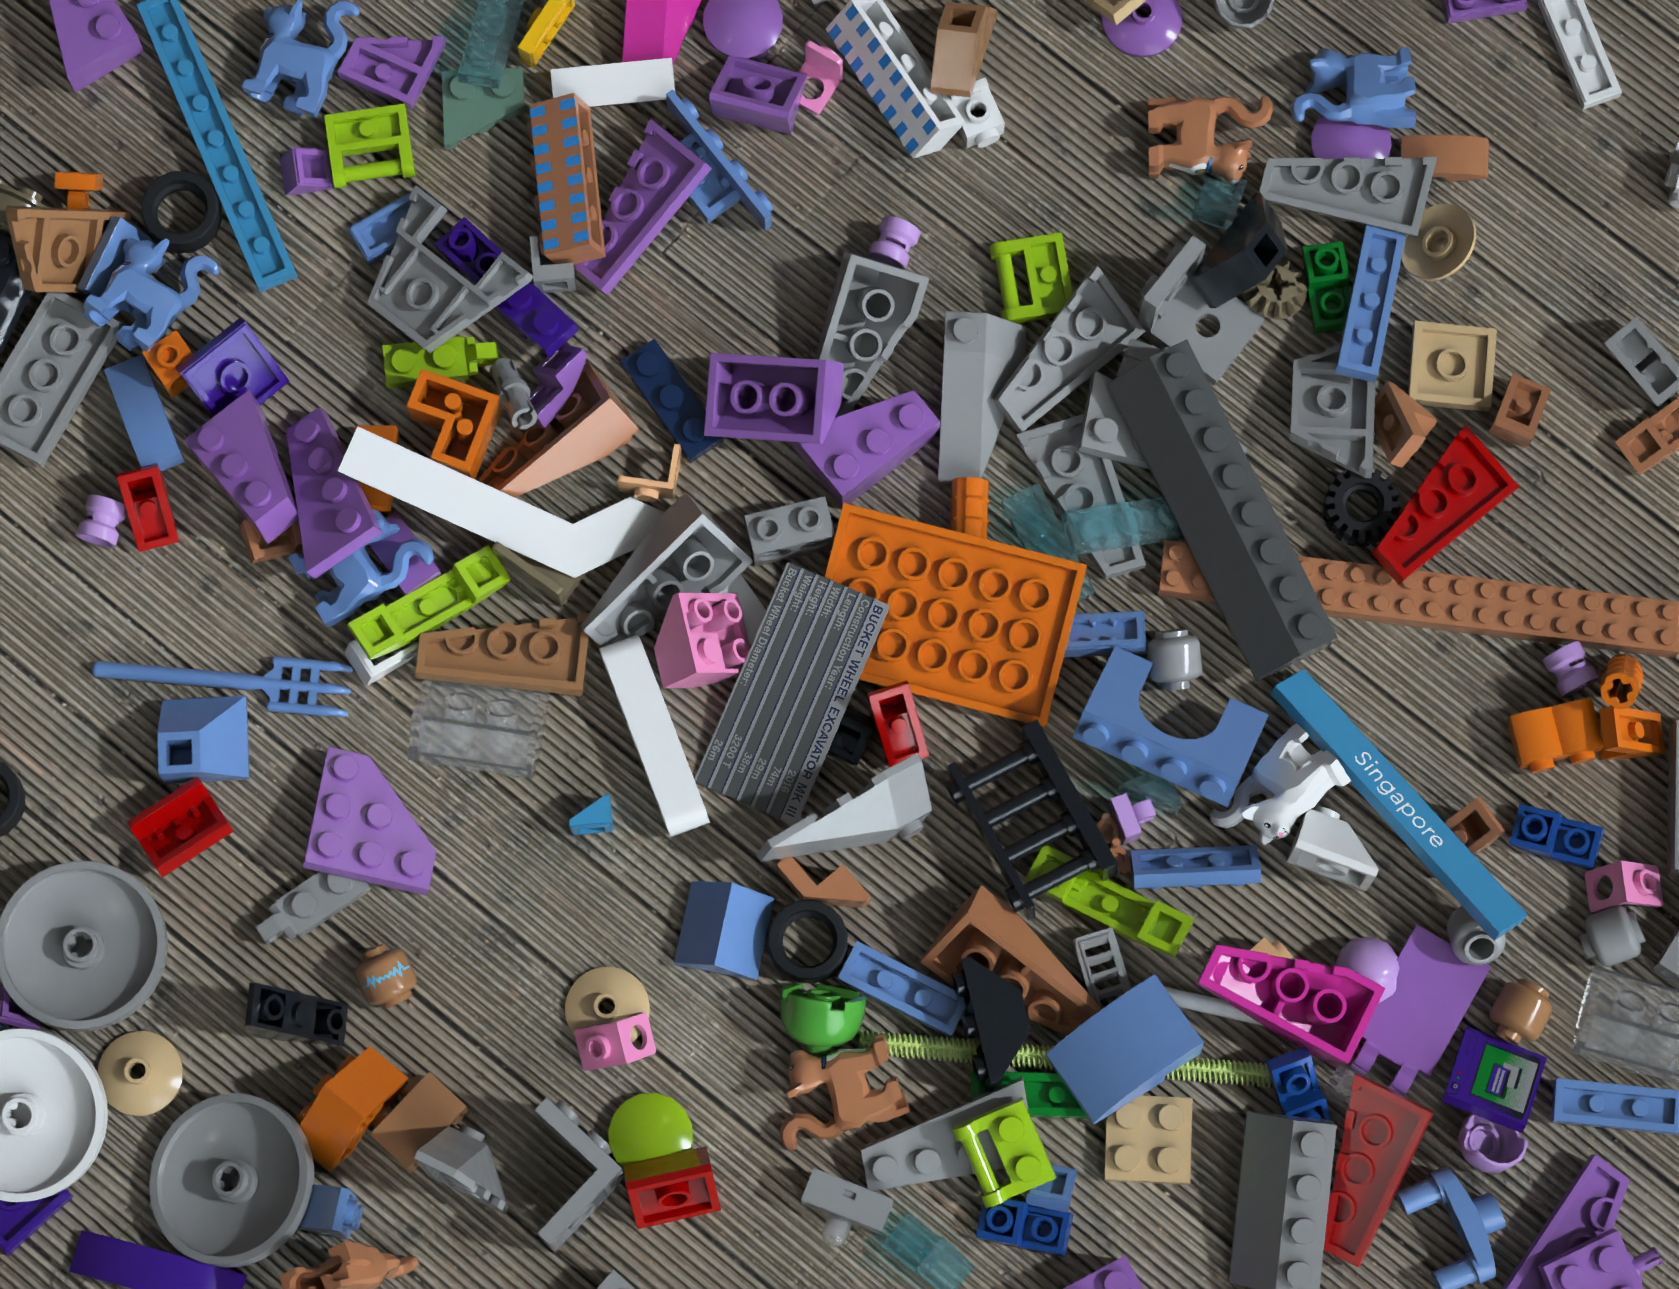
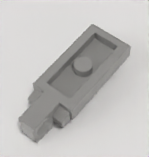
(310, 905)

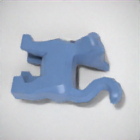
(299, 62)
(1373, 88)
(143, 297)
(359, 578)

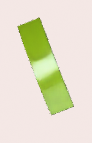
(430, 605)
(1115, 906)

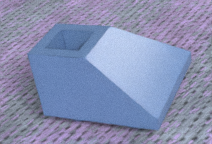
(203, 739)

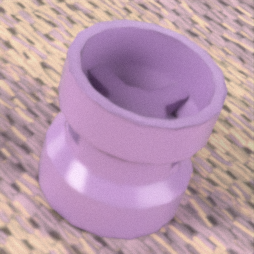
(894, 242)
(101, 520)
(1570, 669)

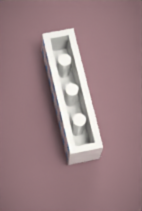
(894, 76)

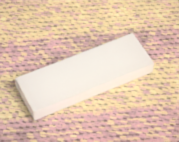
(1580, 51)
(616, 82)

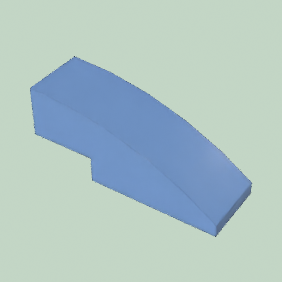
(143, 414)

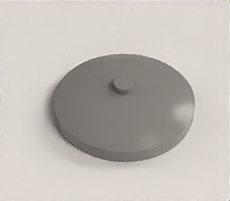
(81, 946)
(231, 1180)

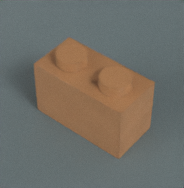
(417, 1119)

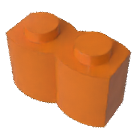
(1555, 734)

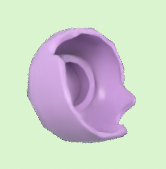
(1372, 960)
(1490, 1145)

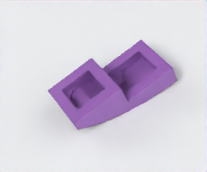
(558, 379)
(418, 572)

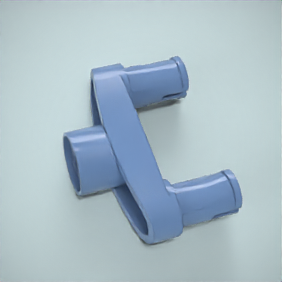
(1472, 1221)

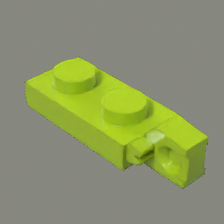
(453, 359)

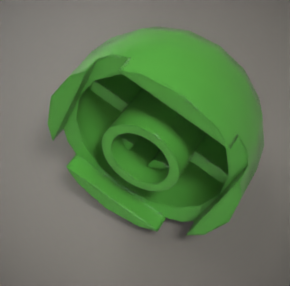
(821, 1015)

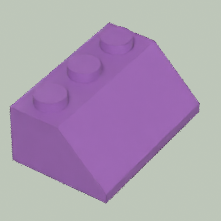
(772, 397)

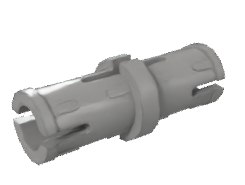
(513, 393)

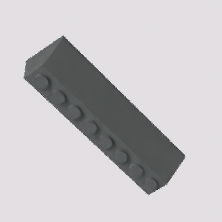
(1222, 511)

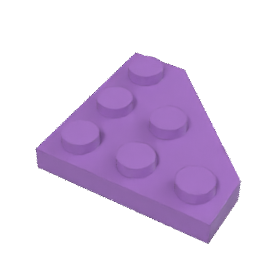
(365, 828)

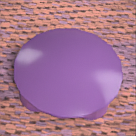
(742, 26)
(1349, 139)

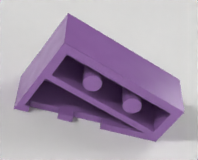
(93, 38)
(869, 444)
(246, 465)

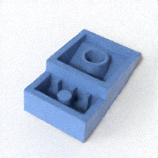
(1125, 1049)

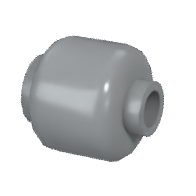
(1174, 658)
(1612, 936)
(1470, 940)

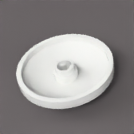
(48, 1114)

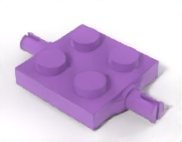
(1598, 1265)

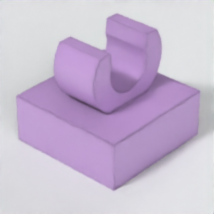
(1130, 817)

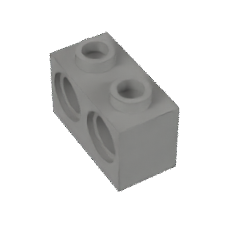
(1646, 360)
(789, 531)

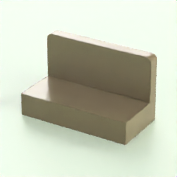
(542, 577)

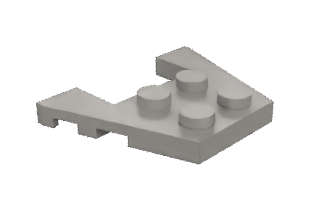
(425, 293)

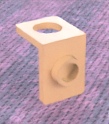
(650, 490)

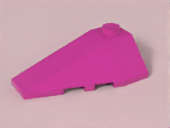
(656, 28)
(1296, 999)

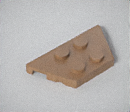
(56, 244)

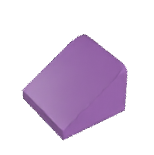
(306, 170)

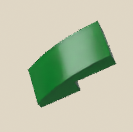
(1327, 284)

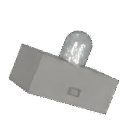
(845, 1205)

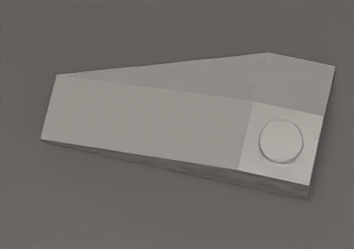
(866, 320)
(678, 555)
(881, 811)

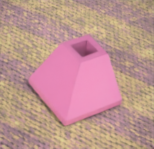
(701, 640)

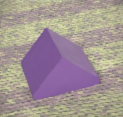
(758, 94)

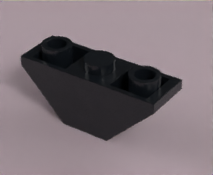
(1242, 254)
(294, 1016)
(993, 1019)

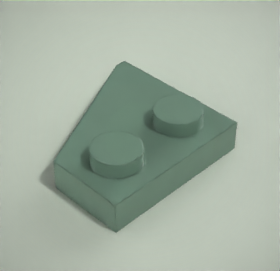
(479, 108)

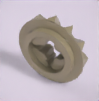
(1291, 299)

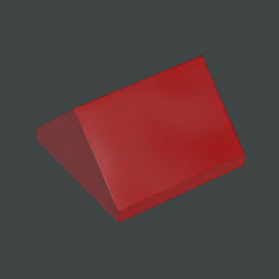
(671, 1187)

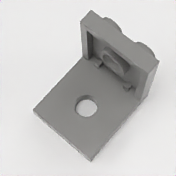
(1174, 306)
(595, 1190)

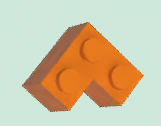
(461, 413)
(348, 1105)

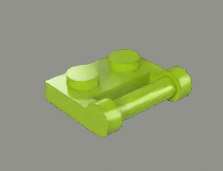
(369, 132)
(1046, 276)
(1017, 1146)

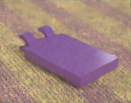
(1423, 1011)

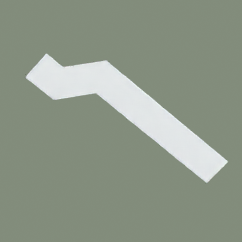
(495, 514)

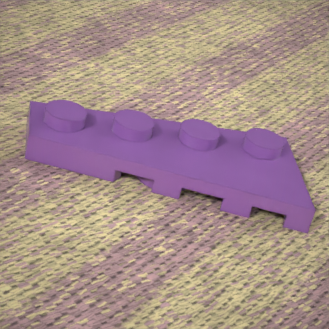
(650, 194)
(330, 505)
(1581, 1214)

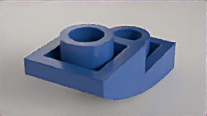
(1556, 837)
(1297, 1085)
(1026, 1227)

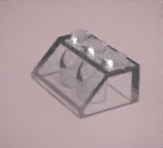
(478, 728)
(1629, 1024)

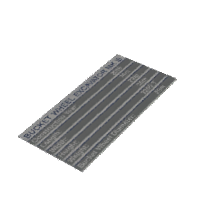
(791, 693)

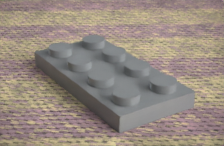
(50, 375)

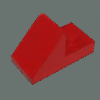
(148, 507)
(897, 723)

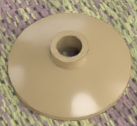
(1439, 227)
(603, 984)
(161, 1077)

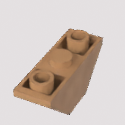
(960, 47)

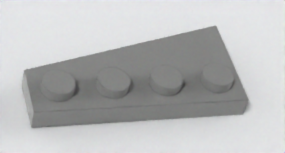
(930, 1149)

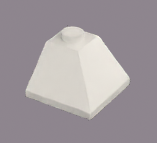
(1332, 849)

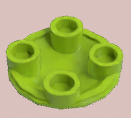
(649, 1128)

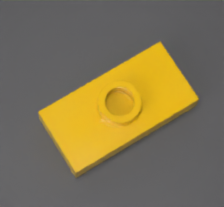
(542, 29)

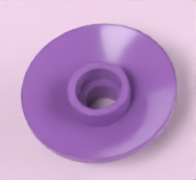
(1146, 35)

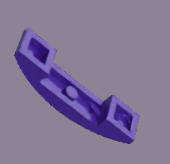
(146, 1267)

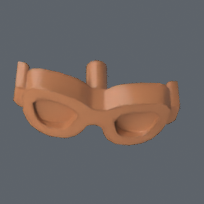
(1109, 831)

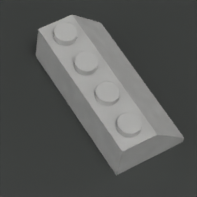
(1282, 1202)

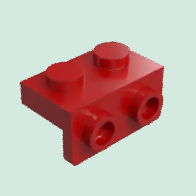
(179, 826)

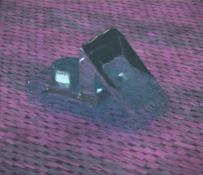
(1160, 792)
(927, 1255)

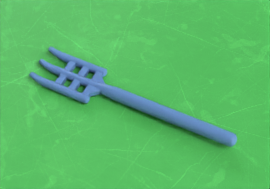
(270, 683)

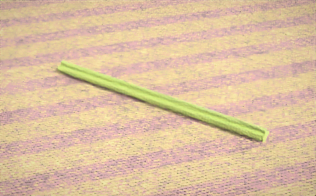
(1035, 1055)

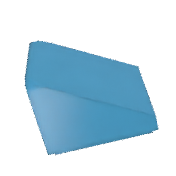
(594, 818)

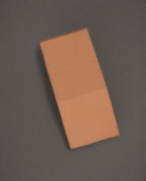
(836, 890)

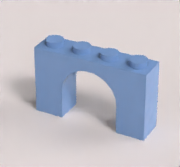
(1202, 765)

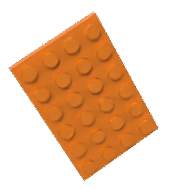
(964, 613)

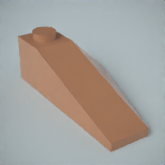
(581, 433)
(1008, 947)

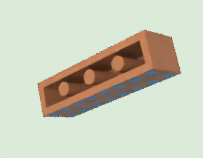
(566, 180)

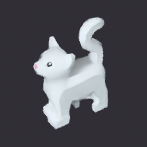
(1290, 780)

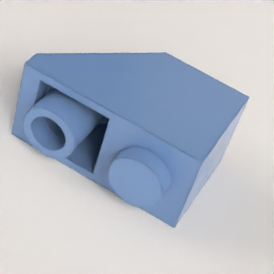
(332, 1212)

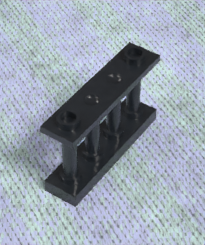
(1054, 785)

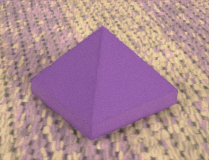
(13, 1015)

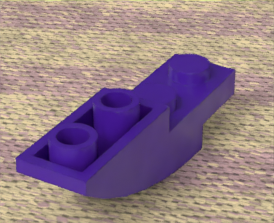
(526, 310)

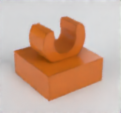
(79, 186)

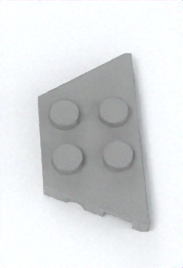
(1333, 412)

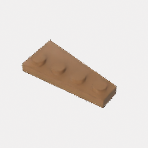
(521, 656)

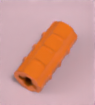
(969, 506)
(1621, 681)

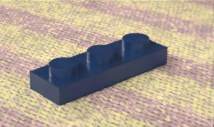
(670, 399)

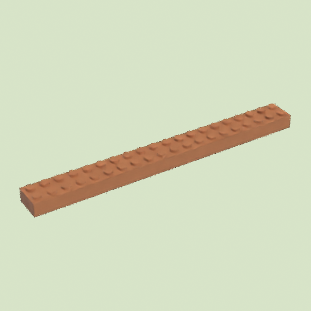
(1464, 604)

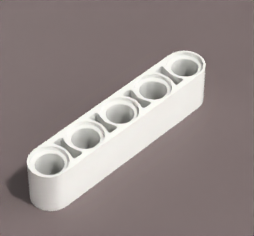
(654, 735)

